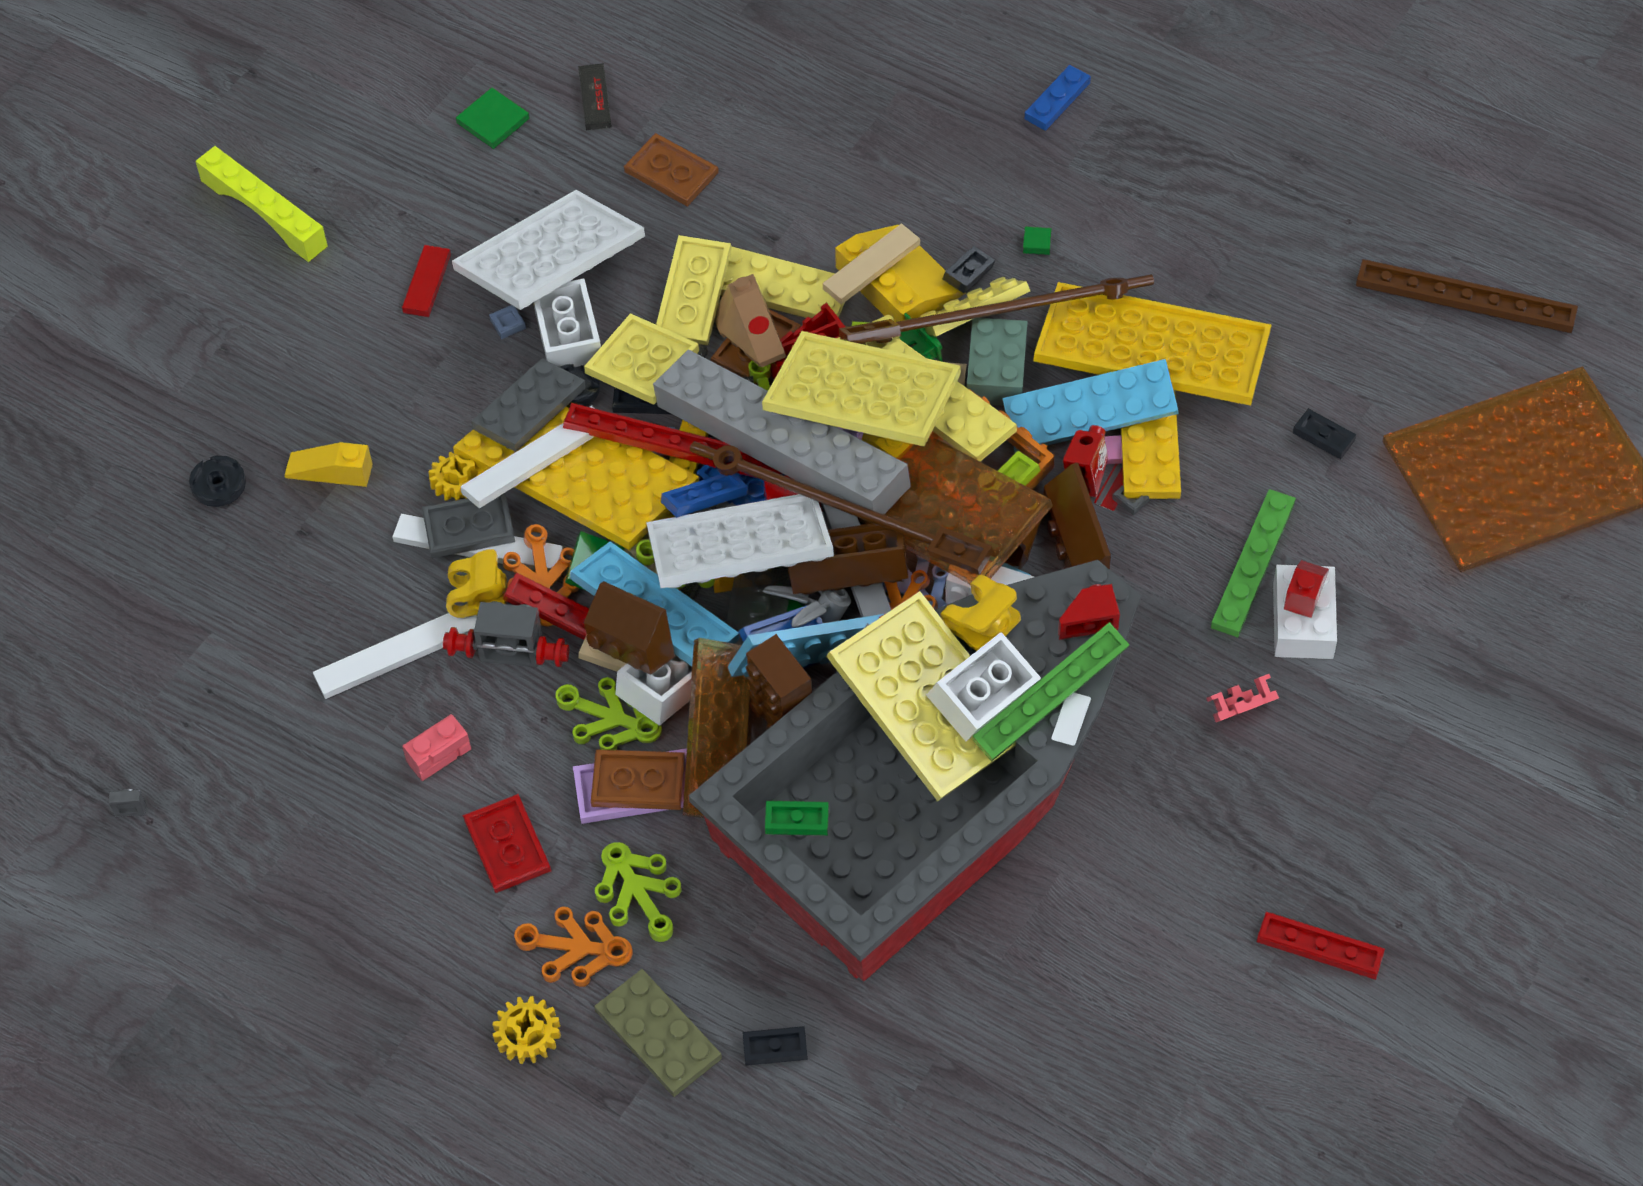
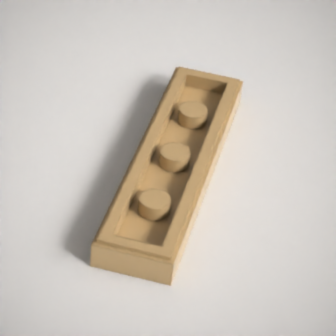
(871, 264)

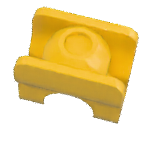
(481, 584)
(988, 617)

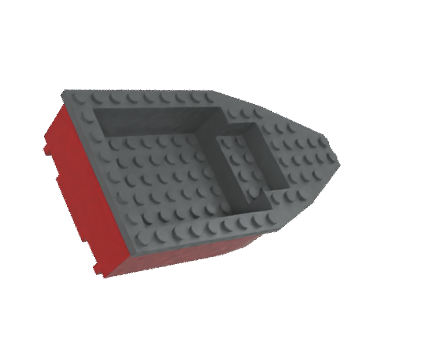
(890, 845)

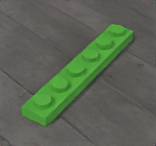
(1253, 563)
(1050, 691)

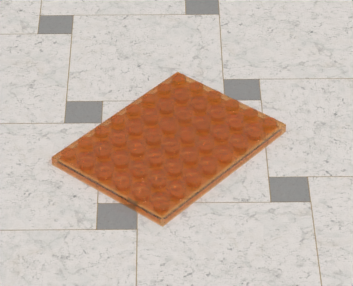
(1520, 468)

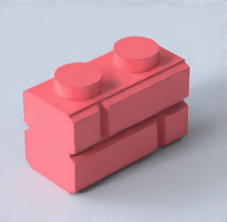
(436, 747)

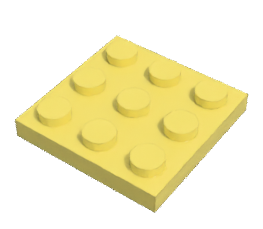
(638, 356)

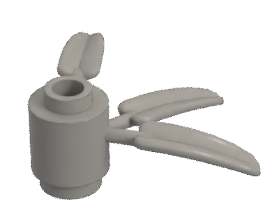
(829, 606)

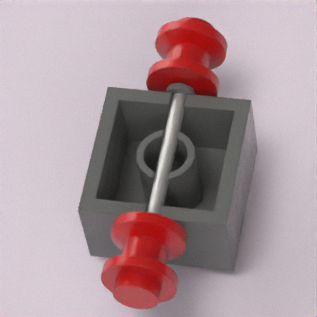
(507, 637)

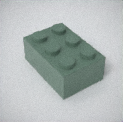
(997, 358)

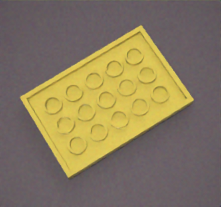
(862, 388)
(892, 671)

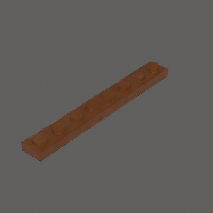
(1467, 296)

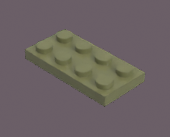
(658, 1032)

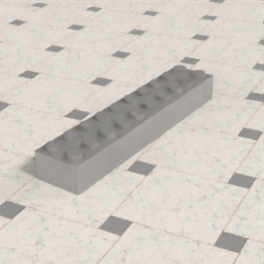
(794, 446)

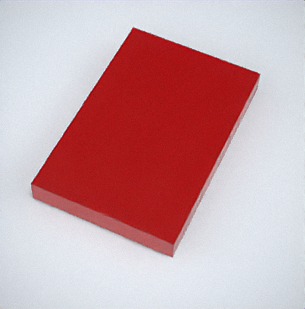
(506, 843)

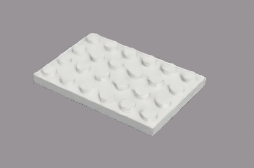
(548, 249)
(738, 540)

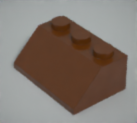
(629, 629)

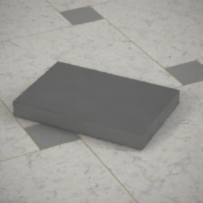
(464, 527)

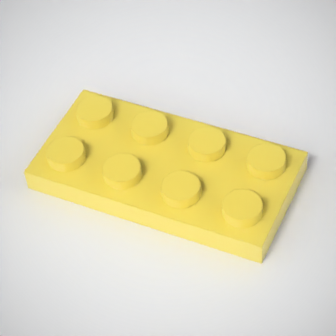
(694, 288)
(1000, 291)

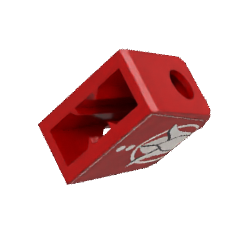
(1091, 454)

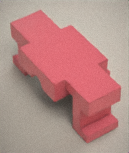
(1230, 707)

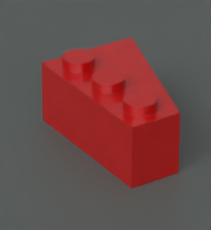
(824, 323)

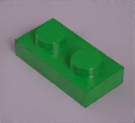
(796, 818)

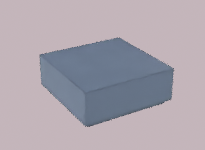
(507, 321)

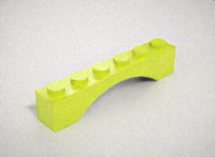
(292, 224)

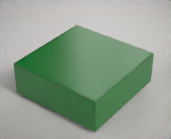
(1037, 240)

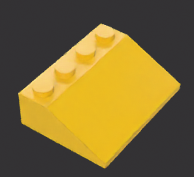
(908, 286)

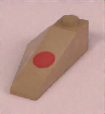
(748, 322)

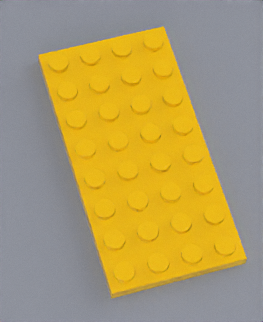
(1202, 349)
(597, 484)

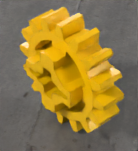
(451, 474)
(517, 1020)

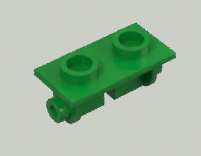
(925, 345)

